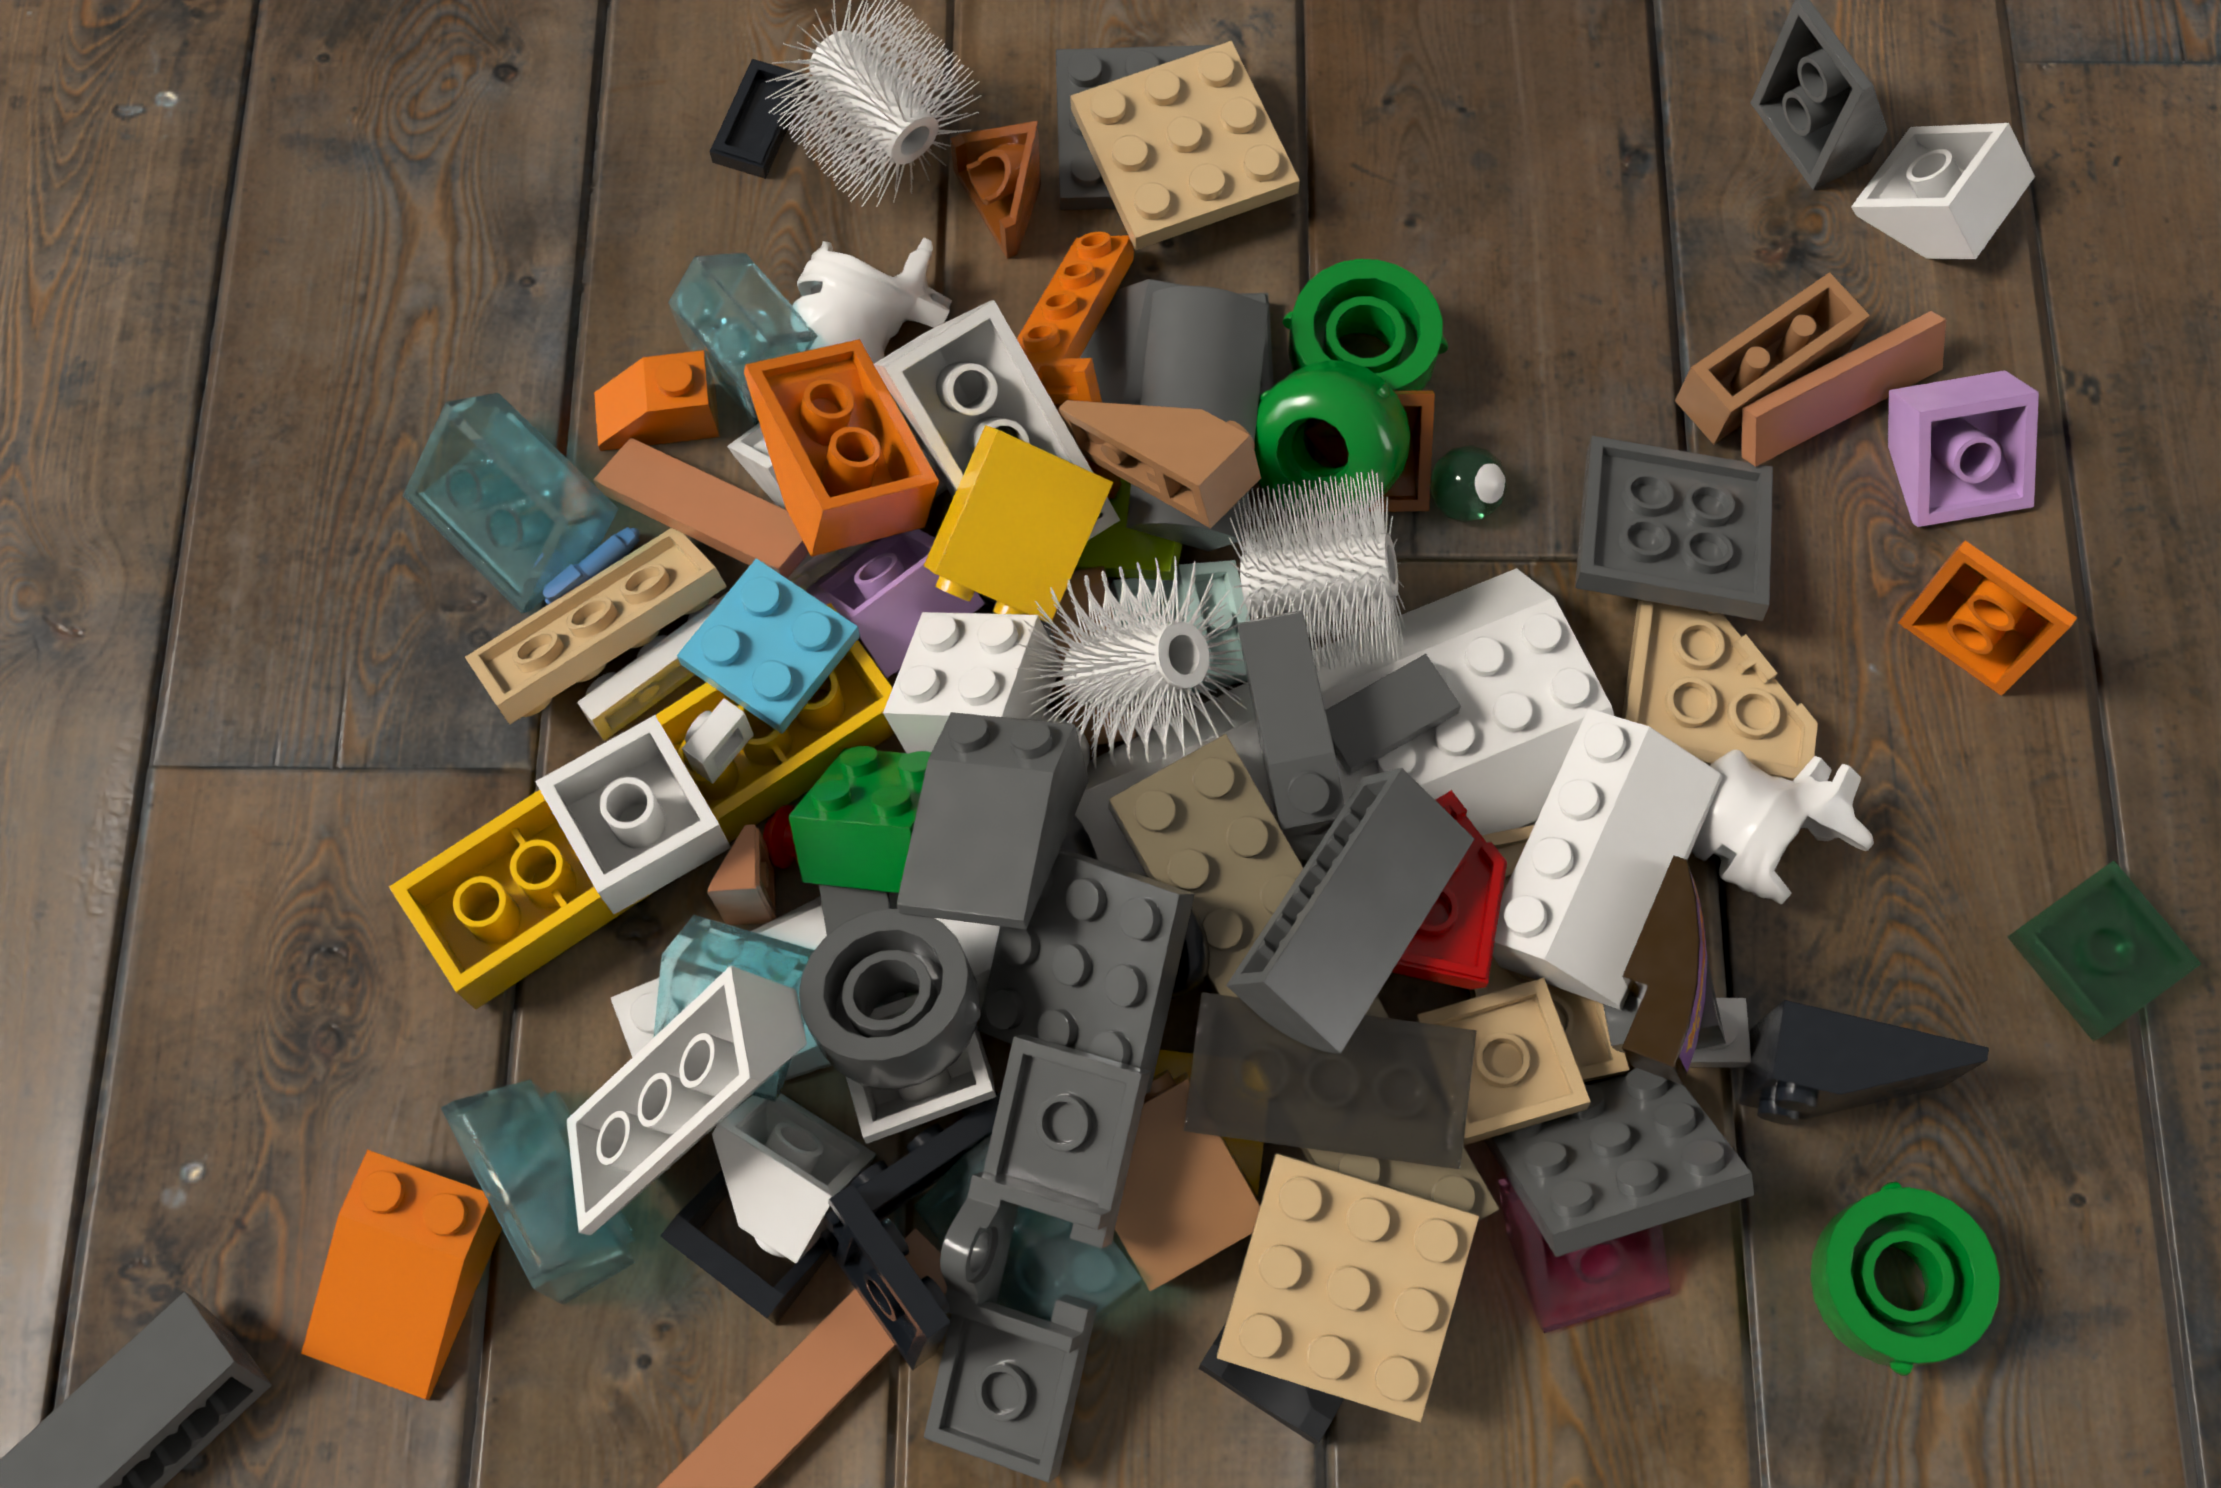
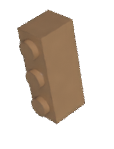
(1770, 354)

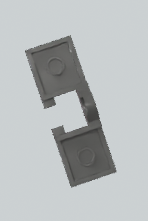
(1066, 1152)

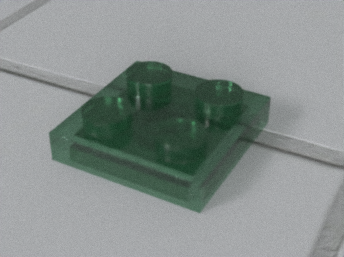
(2104, 951)

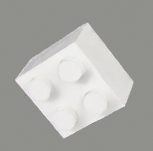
(967, 668)
(633, 814)

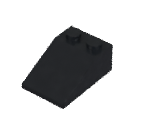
(1830, 1061)

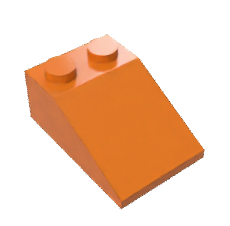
(840, 447)
(1985, 618)
(400, 1274)

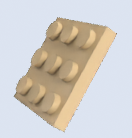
(1184, 145)
(1348, 1287)

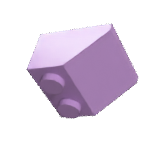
(1964, 446)
(885, 593)

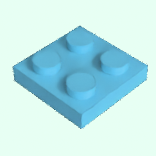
(769, 645)

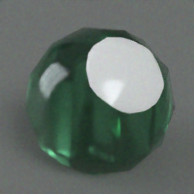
(1468, 483)

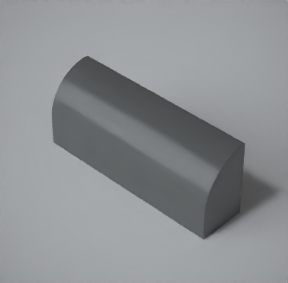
(1207, 357)
(1351, 912)
(143, 1408)

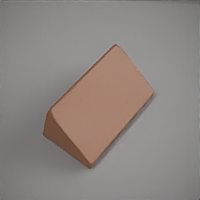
(745, 881)

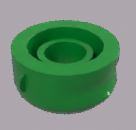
(1371, 300)
(1354, 403)
(1954, 1264)

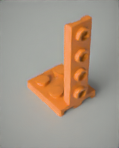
(1068, 317)

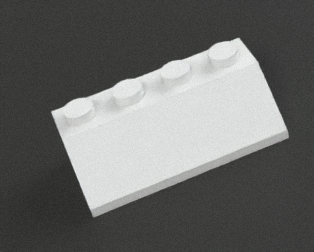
(974, 377)
(1600, 856)
(679, 1089)

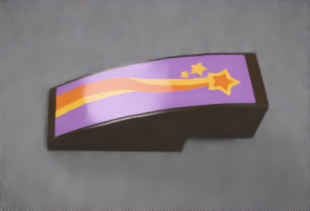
(1669, 977)

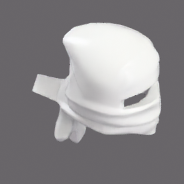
(855, 301)
(1762, 813)

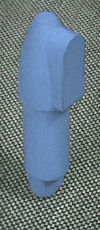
(605, 555)

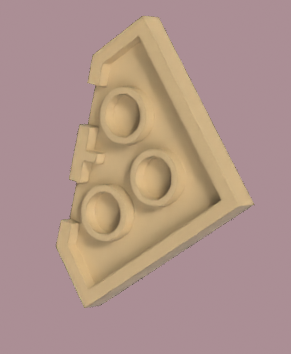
(1713, 691)

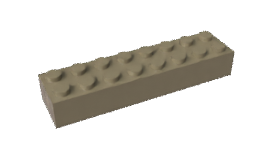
(1215, 837)

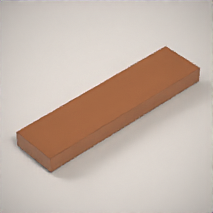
(1842, 388)
(702, 507)

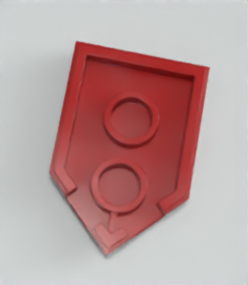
(1461, 927)

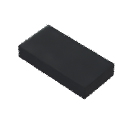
(749, 133)

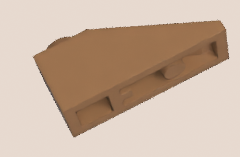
(1168, 452)

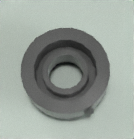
(874, 960)

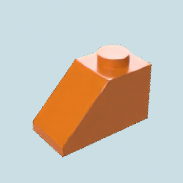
(658, 402)

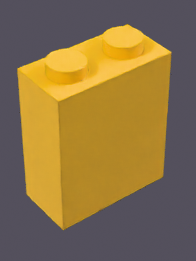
(1016, 526)

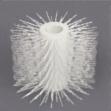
(873, 96)
(1323, 572)
(1135, 663)

